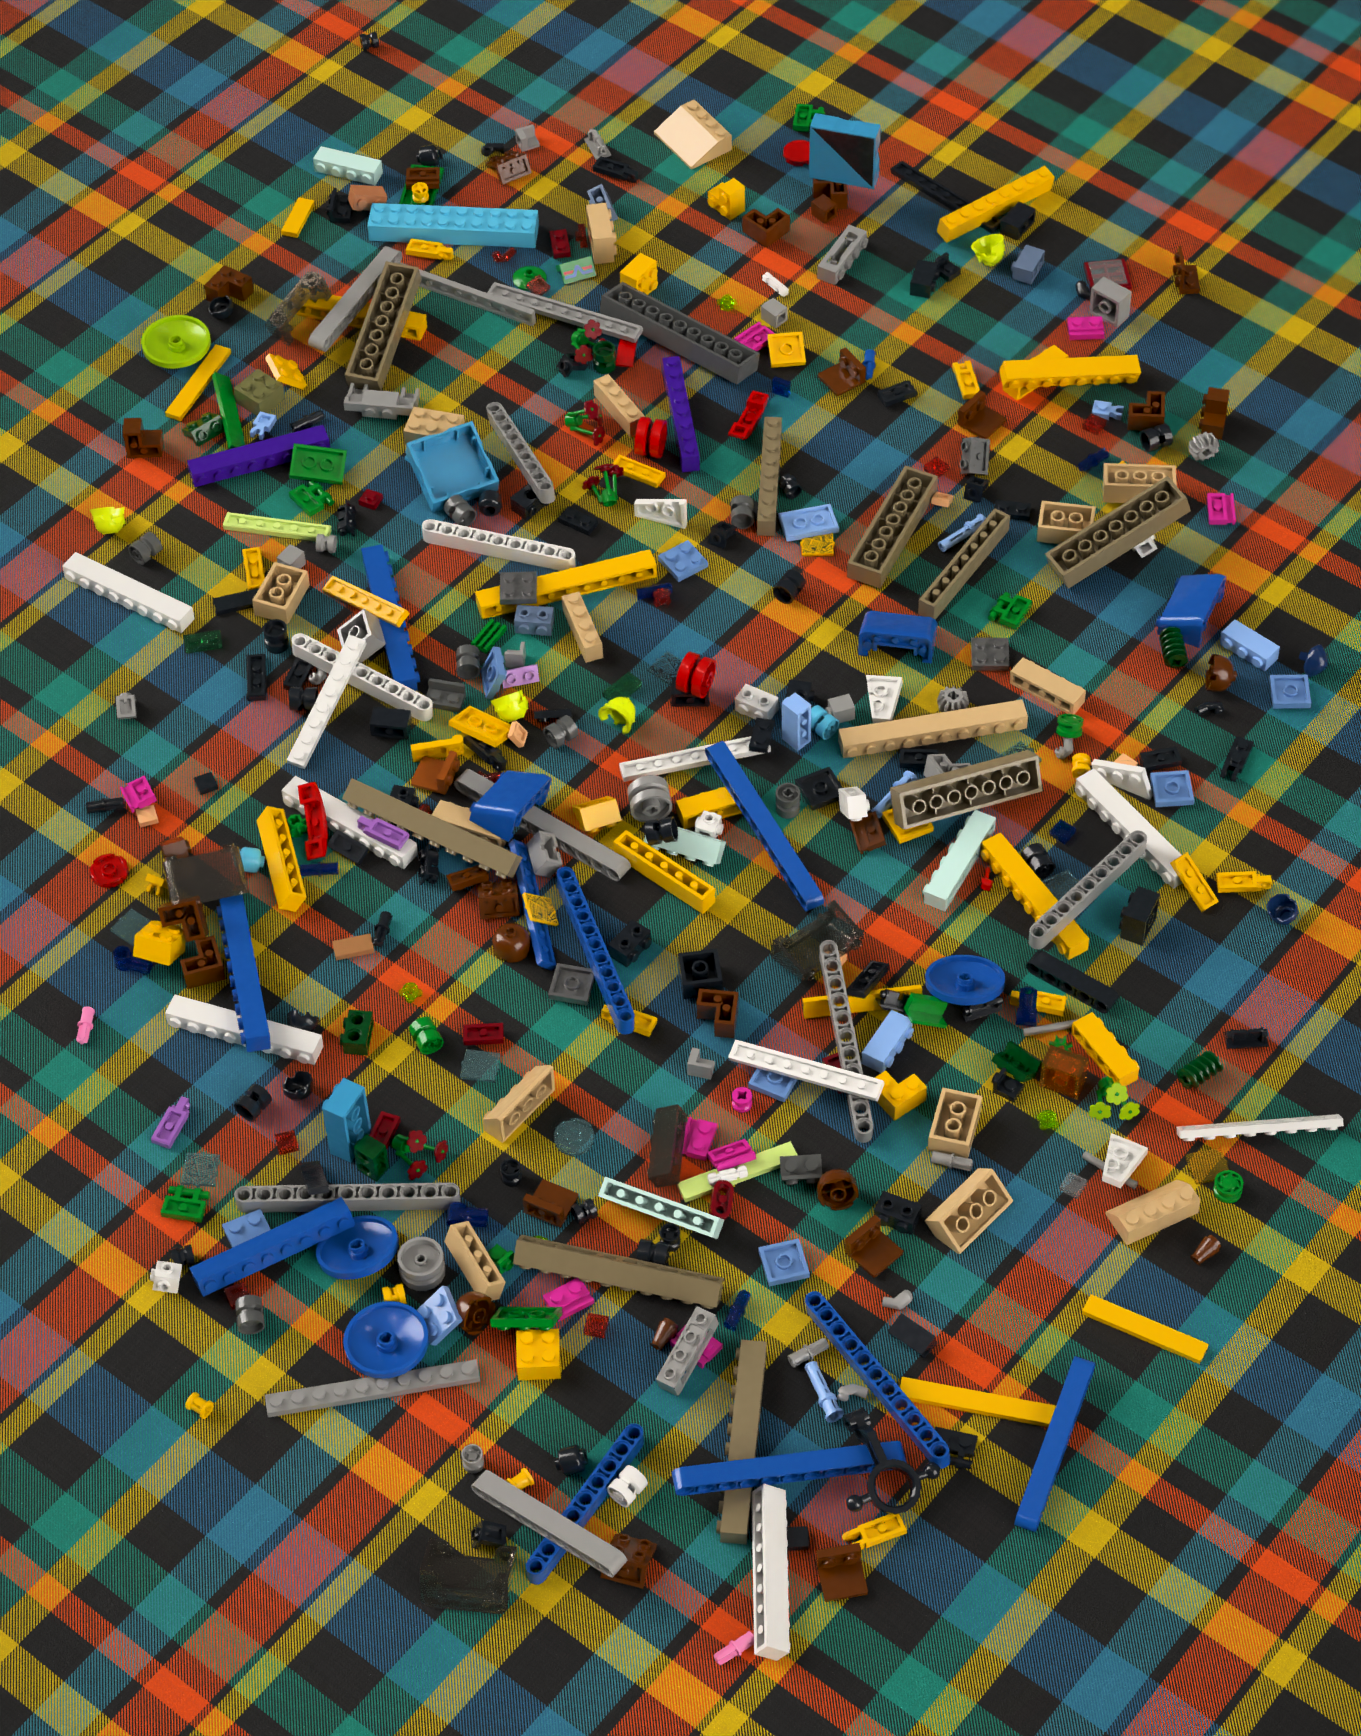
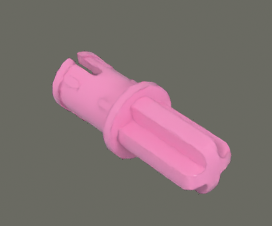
(85, 1025)
(734, 1648)

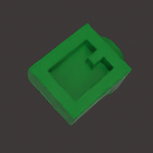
(501, 1258)

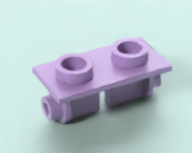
(521, 676)

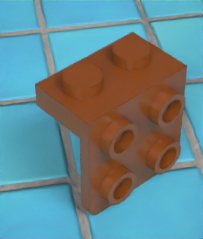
(436, 774)

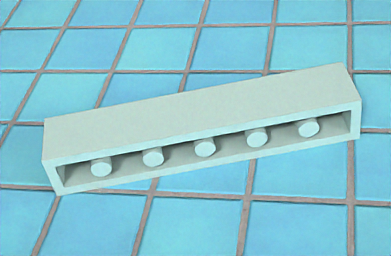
(959, 860)
(661, 1207)

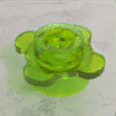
(727, 302)
(408, 988)
(1047, 1115)

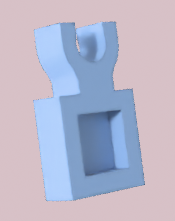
(1106, 410)
(262, 423)

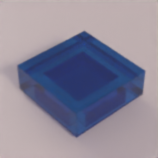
(781, 387)
(1062, 831)

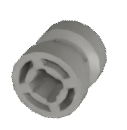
(326, 543)
(472, 1453)

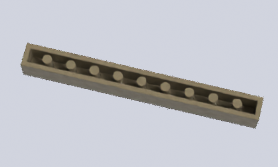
(436, 830)
(618, 1271)
(744, 1436)

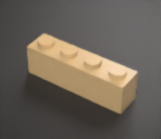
(617, 404)
(582, 627)
(1047, 686)
(460, 817)
(474, 1260)

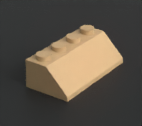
(1126, 481)
(520, 1102)
(969, 1210)
(1154, 1211)

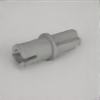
(952, 1160)
(807, 1352)

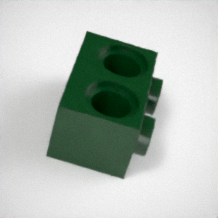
(361, 1033)
(371, 1157)

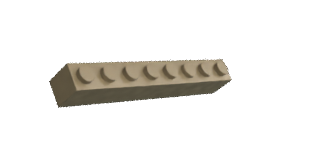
(769, 476)
(964, 564)

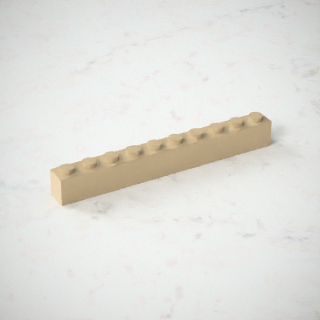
(932, 728)

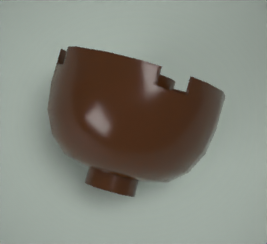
(1220, 673)
(511, 942)
(837, 1189)
(475, 1310)

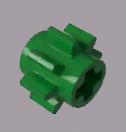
(296, 825)
(1061, 1041)

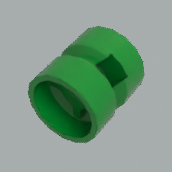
(426, 1035)

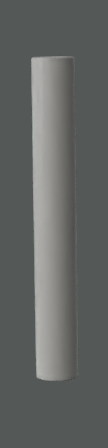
(1048, 1028)
(1100, 1164)

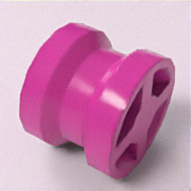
(742, 1105)

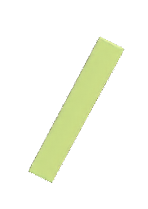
(274, 527)
(764, 1162)

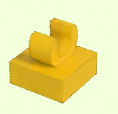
(155, 882)

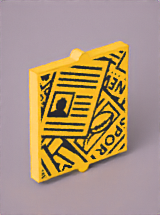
(818, 545)
(540, 909)

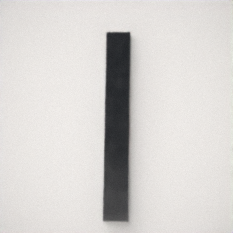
(937, 191)

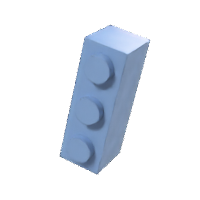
(1249, 645)
(796, 721)
(887, 1041)

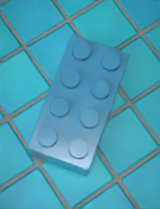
(346, 1118)

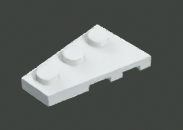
(664, 511)
(883, 696)
(1125, 776)
(1122, 1160)

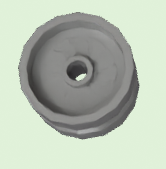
(649, 798)
(421, 1263)

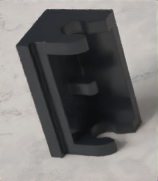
(913, 1335)

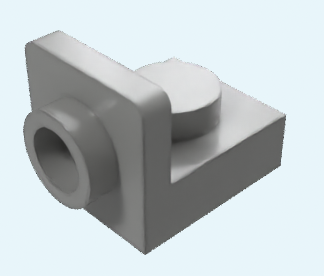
(126, 706)

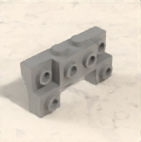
(380, 403)

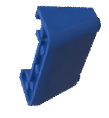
(1192, 605)
(898, 631)
(509, 801)

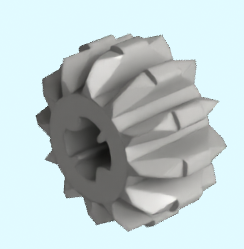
(1203, 446)
(952, 699)

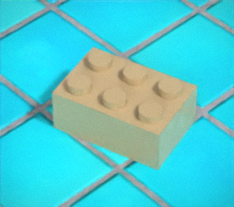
(600, 233)
(429, 422)
(1062, 521)
(281, 592)
(955, 1122)

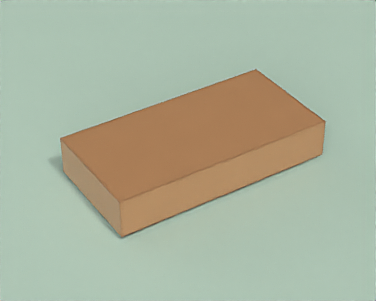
(353, 946)

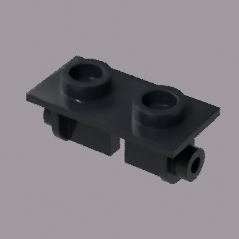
(346, 519)
(428, 859)
(889, 1000)
(976, 1011)
(1246, 1038)

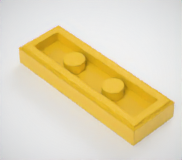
(297, 217)
(640, 471)
(253, 567)
(1194, 882)

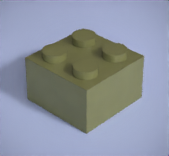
(259, 392)

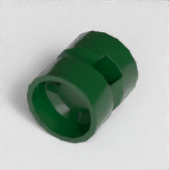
(604, 357)

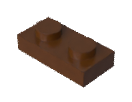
(466, 878)

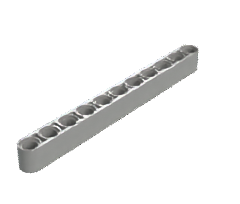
(568, 839)
(842, 1031)
(357, 1192)

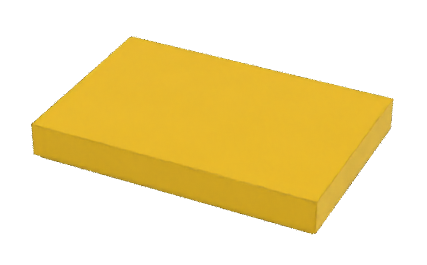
(481, 726)

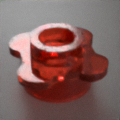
(658, 594)

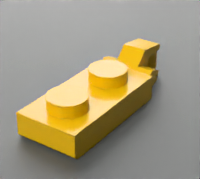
(429, 249)
(1242, 882)
(1045, 1003)
(643, 1024)

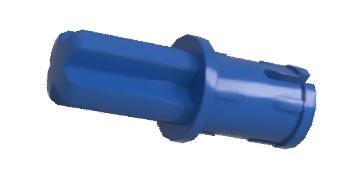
(869, 363)

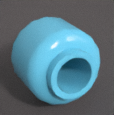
(252, 859)

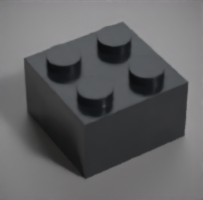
(1139, 915)
(699, 971)

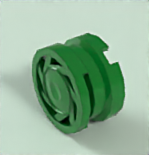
(1069, 725)
(1227, 1187)

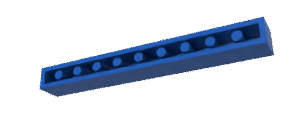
(396, 639)
(244, 974)

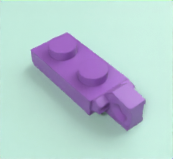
(383, 832)
(171, 1123)

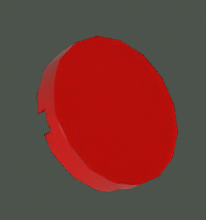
(797, 152)
(109, 870)

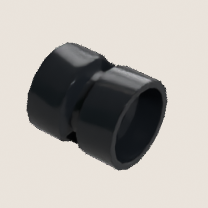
(1158, 437)
(789, 586)
(276, 636)
(302, 698)
(663, 830)
(1038, 861)
(251, 1104)
(652, 1252)

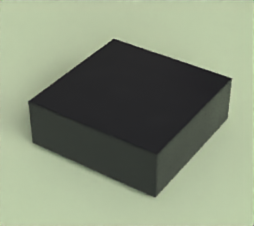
(205, 783)
(797, 1538)

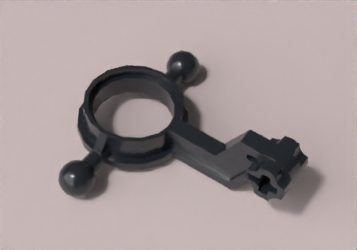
(858, 1422)

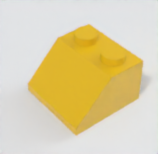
(597, 813)

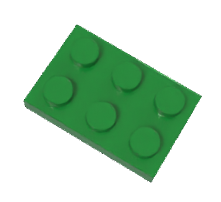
(318, 464)
(526, 1317)

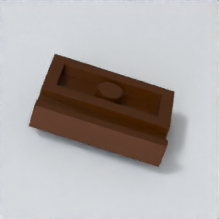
(428, 175)
(868, 833)

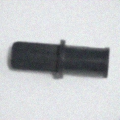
(307, 421)
(105, 805)
(382, 928)

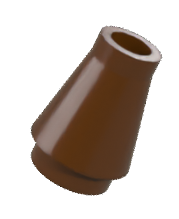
(1207, 1248)
(665, 1332)

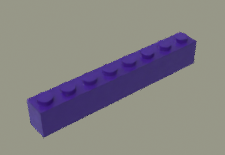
(680, 414)
(253, 456)

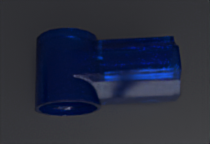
(130, 962)
(1027, 1007)
(460, 1213)

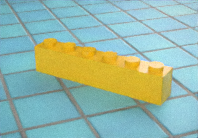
(281, 859)
(665, 872)

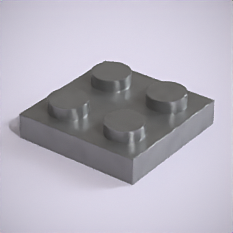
(518, 588)
(990, 654)
(571, 984)

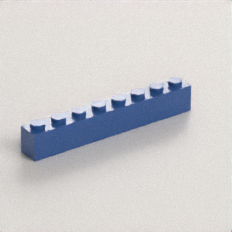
(272, 1246)

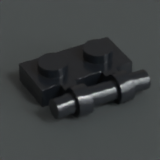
(959, 1444)

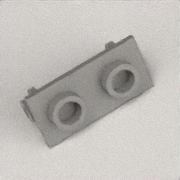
(596, 144)

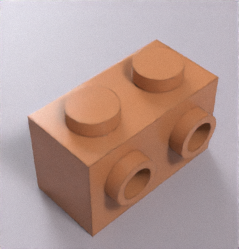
(363, 196)

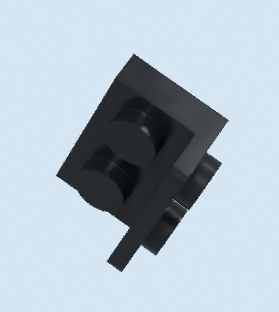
(339, 208)

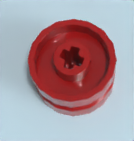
(650, 437)
(696, 674)

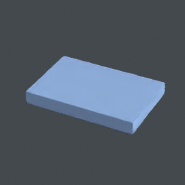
(808, 522)

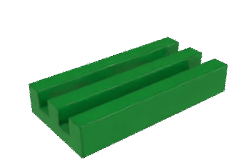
(486, 634)

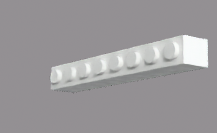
(128, 592)
(345, 819)
(1125, 819)
(223, 1024)
(770, 1572)

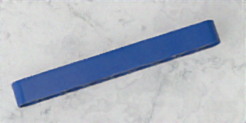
(1054, 1444)
(588, 1493)

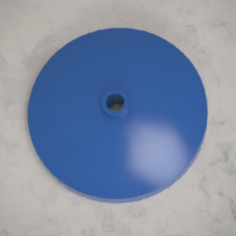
(965, 980)
(359, 1249)
(386, 1339)

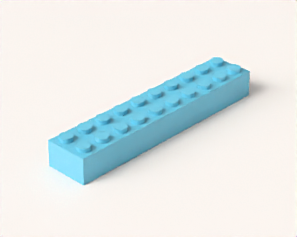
(453, 225)

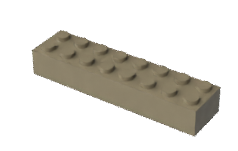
(383, 326)
(892, 526)
(1118, 532)
(966, 789)

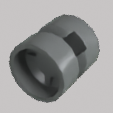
(460, 511)
(742, 511)
(146, 546)
(468, 662)
(563, 730)
(787, 800)
(249, 1314)

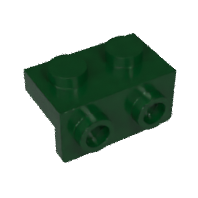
(205, 428)
(1017, 1062)

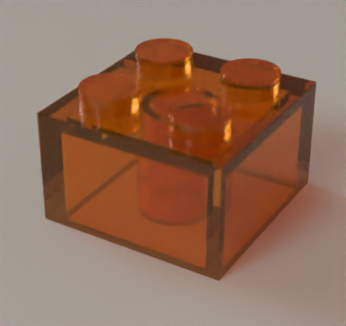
(1064, 1072)

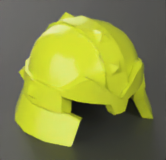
(989, 249)
(108, 520)
(510, 706)
(621, 711)

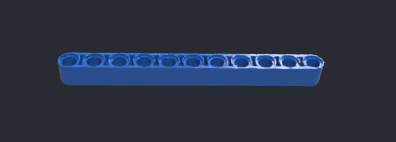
(764, 826)
(595, 951)
(878, 1387)
(780, 1469)

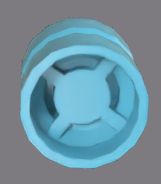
(823, 723)

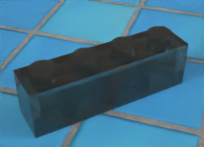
(667, 1146)

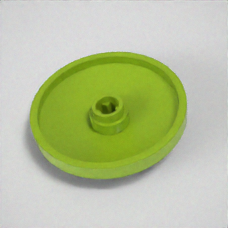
(176, 341)

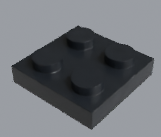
(819, 788)

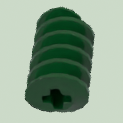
(1173, 647)
(1199, 1069)

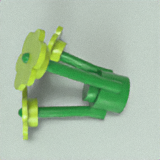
(1114, 1093)

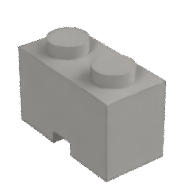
(543, 854)

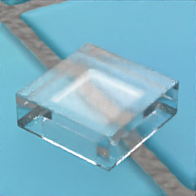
(1073, 1185)

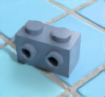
(599, 195)
(1028, 264)
(534, 620)

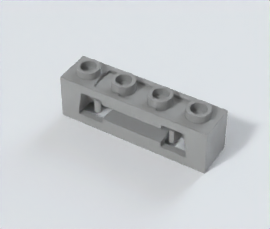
(855, 242)
(687, 1351)

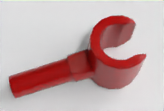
(986, 882)

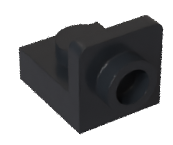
(947, 269)
(568, 364)
(974, 488)
(720, 533)
(1006, 1086)
(488, 1534)

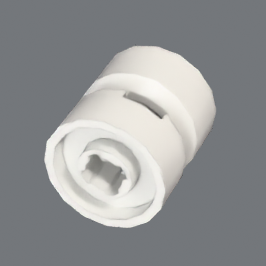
(627, 1486)

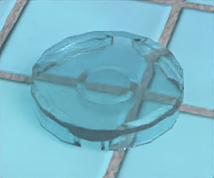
(574, 1137)

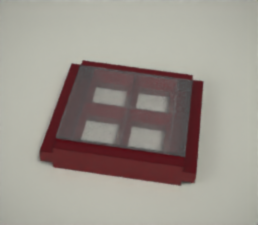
(1111, 269)

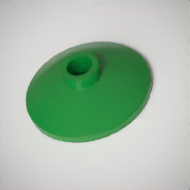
(525, 275)

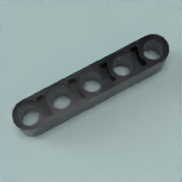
(1072, 981)

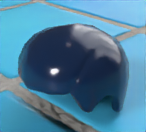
(1282, 909)

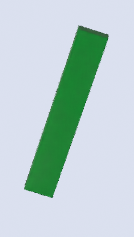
(228, 410)

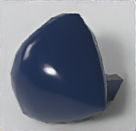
(1315, 660)

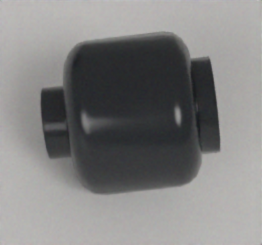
(429, 155)
(490, 503)
(571, 1460)

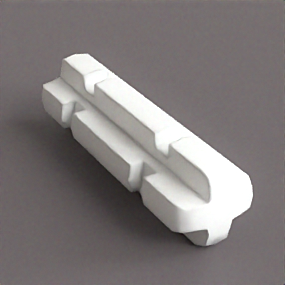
(775, 284)
(728, 1175)

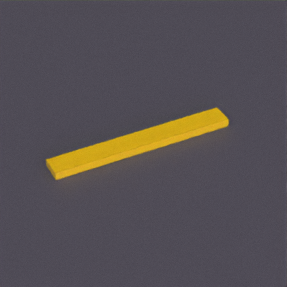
(977, 1402)

